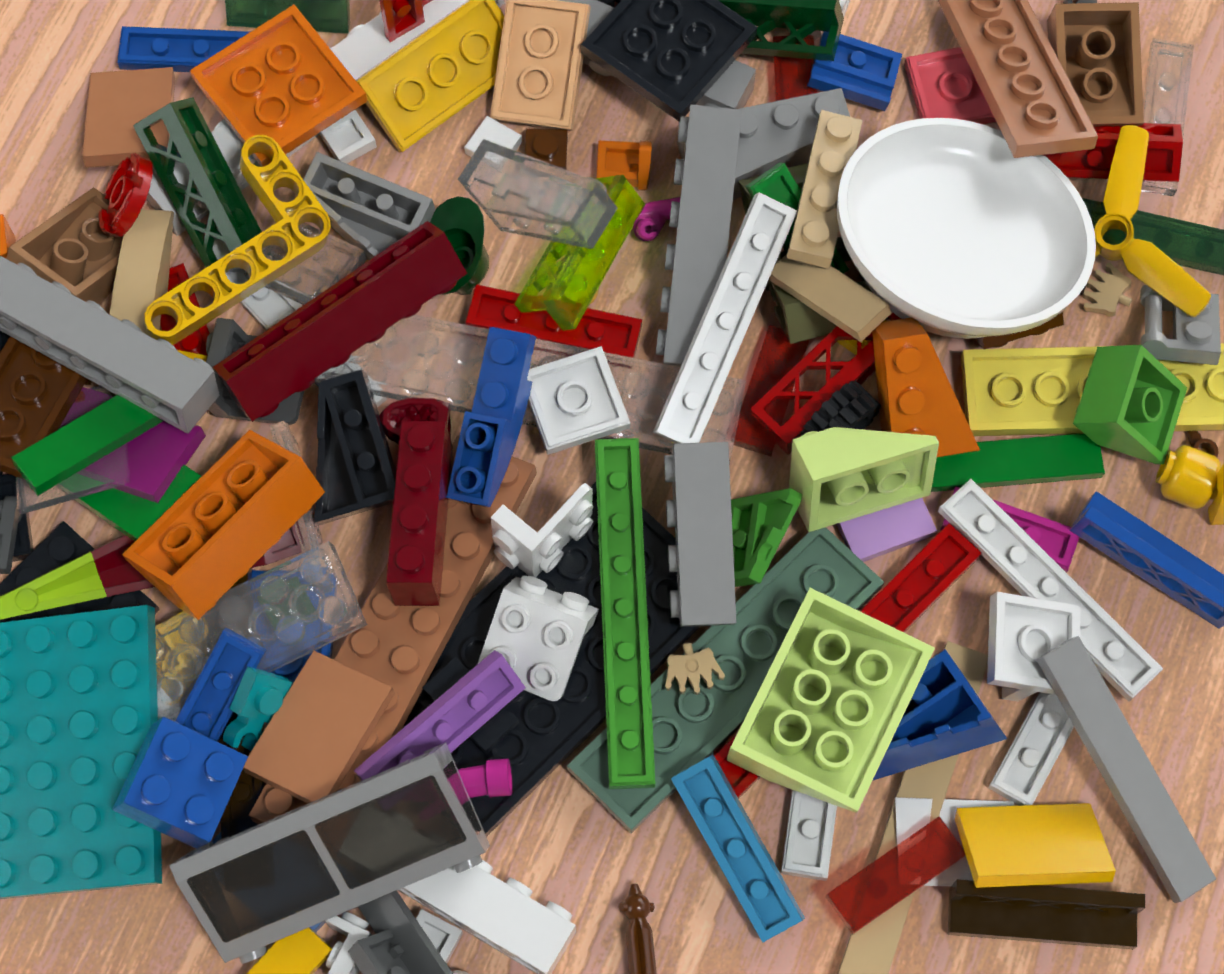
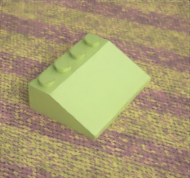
(830, 702)

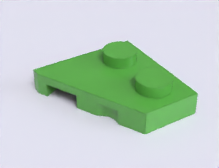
(758, 530)

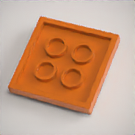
(279, 83)

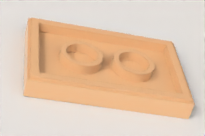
(540, 63)

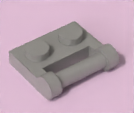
(1193, 337)

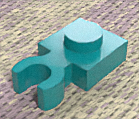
(255, 702)

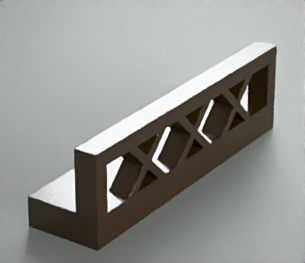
(1045, 914)

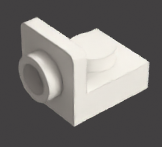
(355, 929)

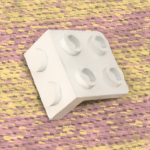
(533, 551)
(539, 634)

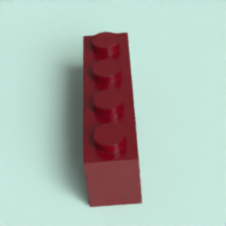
(419, 514)

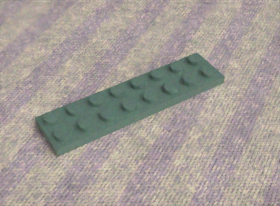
(695, 726)

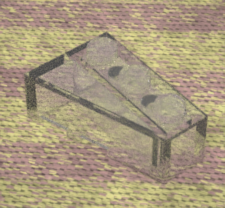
(537, 197)

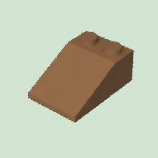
(1101, 58)
(73, 249)

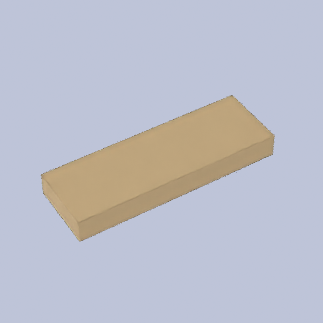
(832, 296)

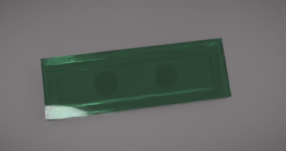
(321, 14)

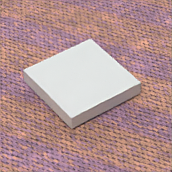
(576, 401)

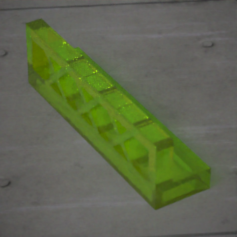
(579, 274)

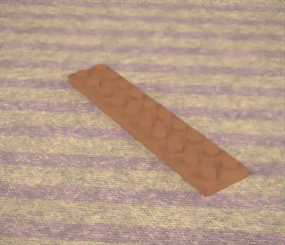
(407, 641)

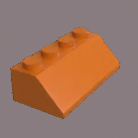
(225, 523)

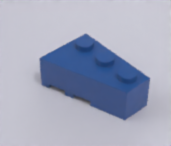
(940, 720)

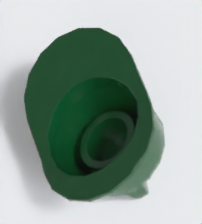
(464, 228)

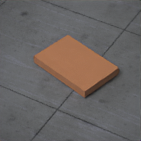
(116, 104)
(318, 729)

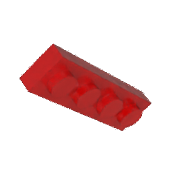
(596, 328)

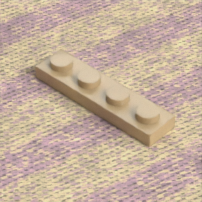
(816, 216)

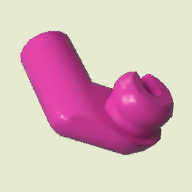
(652, 218)

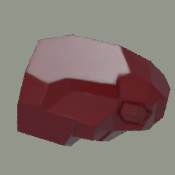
(413, 410)

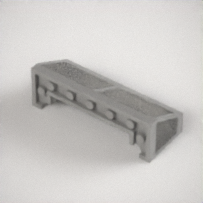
(332, 855)

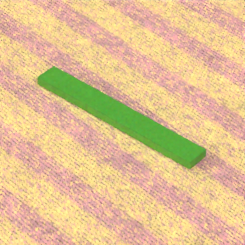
(624, 615)

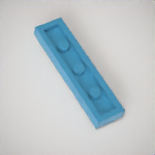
(738, 848)

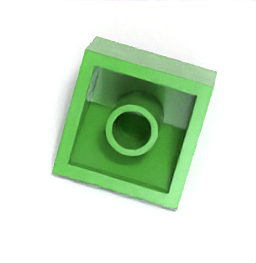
(1130, 403)

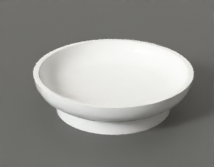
(963, 228)

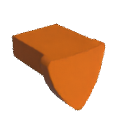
(625, 159)

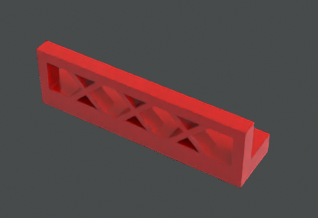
(1162, 156)
(858, 368)

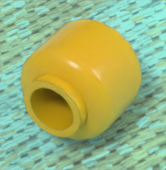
(1189, 476)

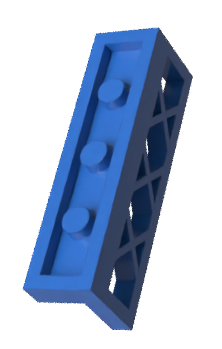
(1152, 557)

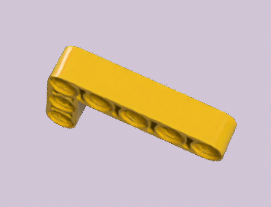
(249, 255)

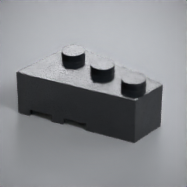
(352, 450)

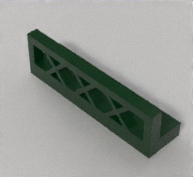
(791, 14)
(207, 173)

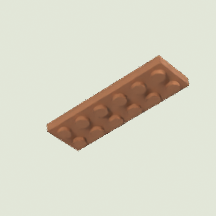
(1020, 76)

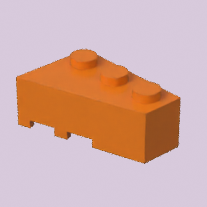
(915, 388)

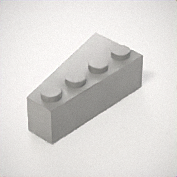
(779, 132)
(702, 534)

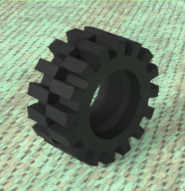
(846, 408)

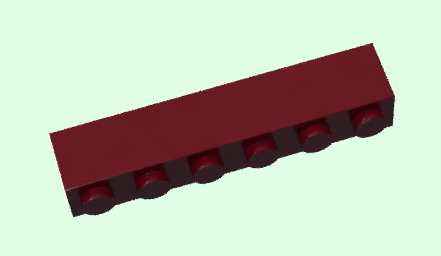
(340, 321)

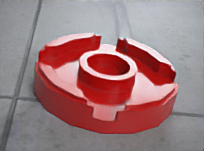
(126, 195)

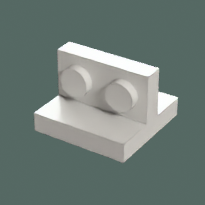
(1019, 634)

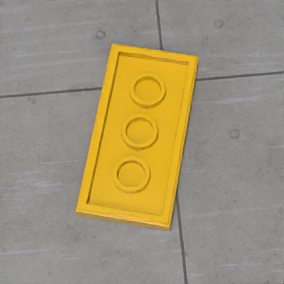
(436, 73)

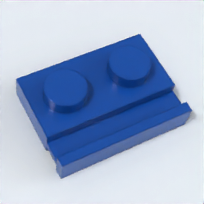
(860, 69)

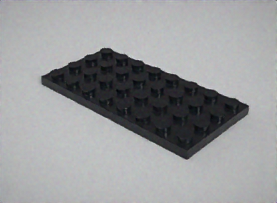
(548, 728)

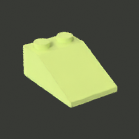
(859, 472)

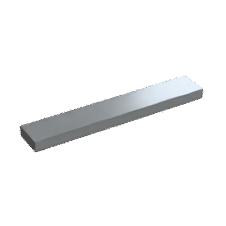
(1126, 769)

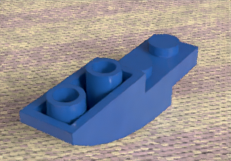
(495, 420)

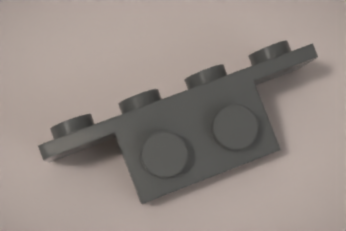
(399, 941)

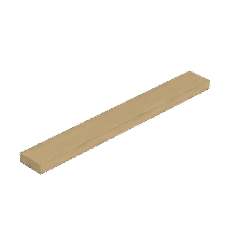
(875, 945)

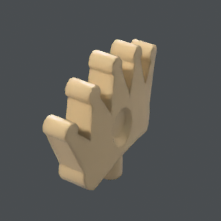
(1107, 291)
(692, 667)

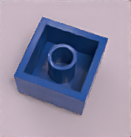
(180, 783)

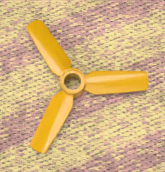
(1140, 256)

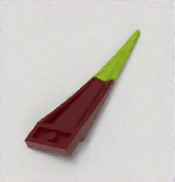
(102, 575)

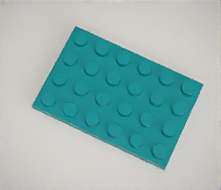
(71, 725)

